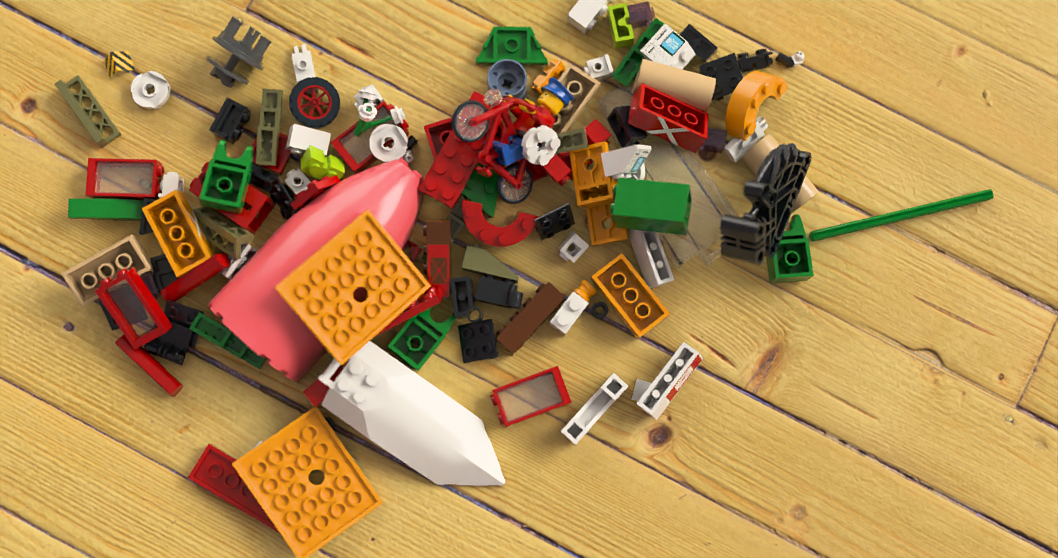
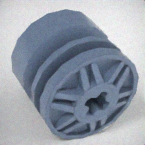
(508, 73)

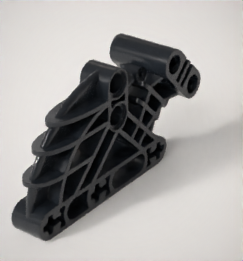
(772, 201)

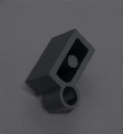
(498, 292)
(464, 299)

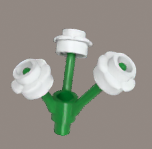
(368, 112)

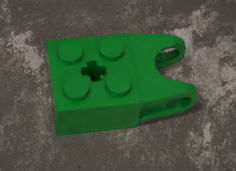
(227, 172)
(795, 249)
(426, 331)

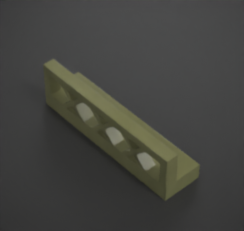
(84, 117)
(223, 226)

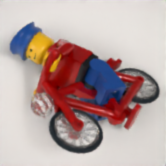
(472, 121)

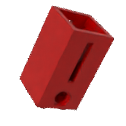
(255, 199)

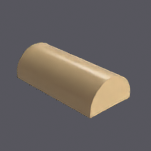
(677, 83)
(582, 89)
(754, 158)
(85, 276)

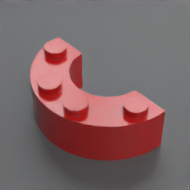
(560, 167)
(496, 235)

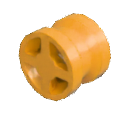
(585, 290)

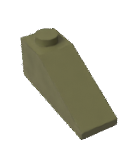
(482, 262)

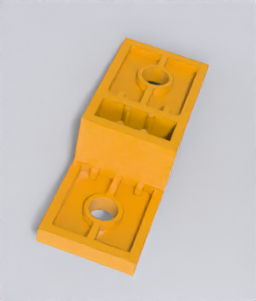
(595, 194)

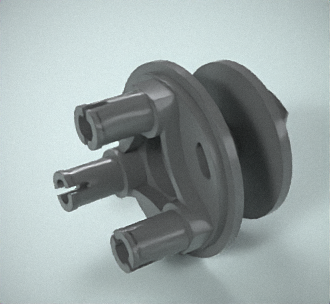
(240, 50)

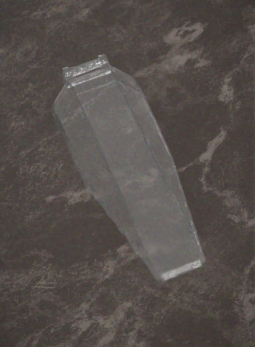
(676, 165)

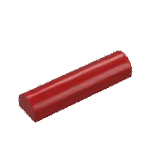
(196, 277)
(150, 366)

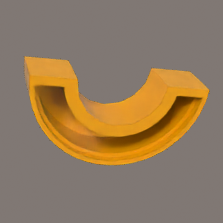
(746, 100)

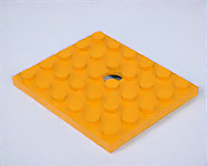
(324, 287)
(279, 480)

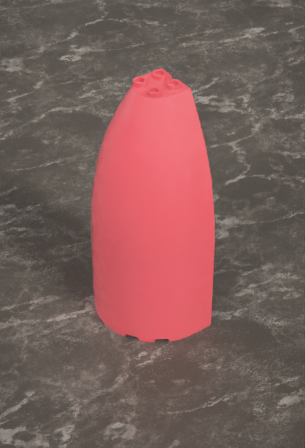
(259, 312)

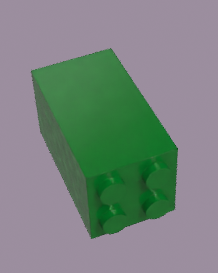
(651, 206)

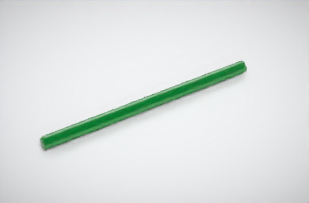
(901, 215)

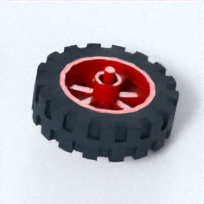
(296, 107)

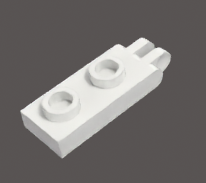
(303, 65)
(737, 148)

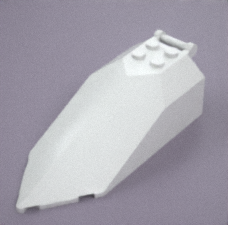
(411, 419)

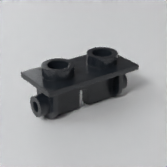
(760, 58)
(262, 178)

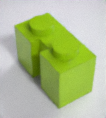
(618, 20)
(318, 166)

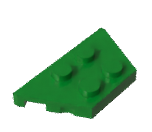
(512, 44)
(483, 190)

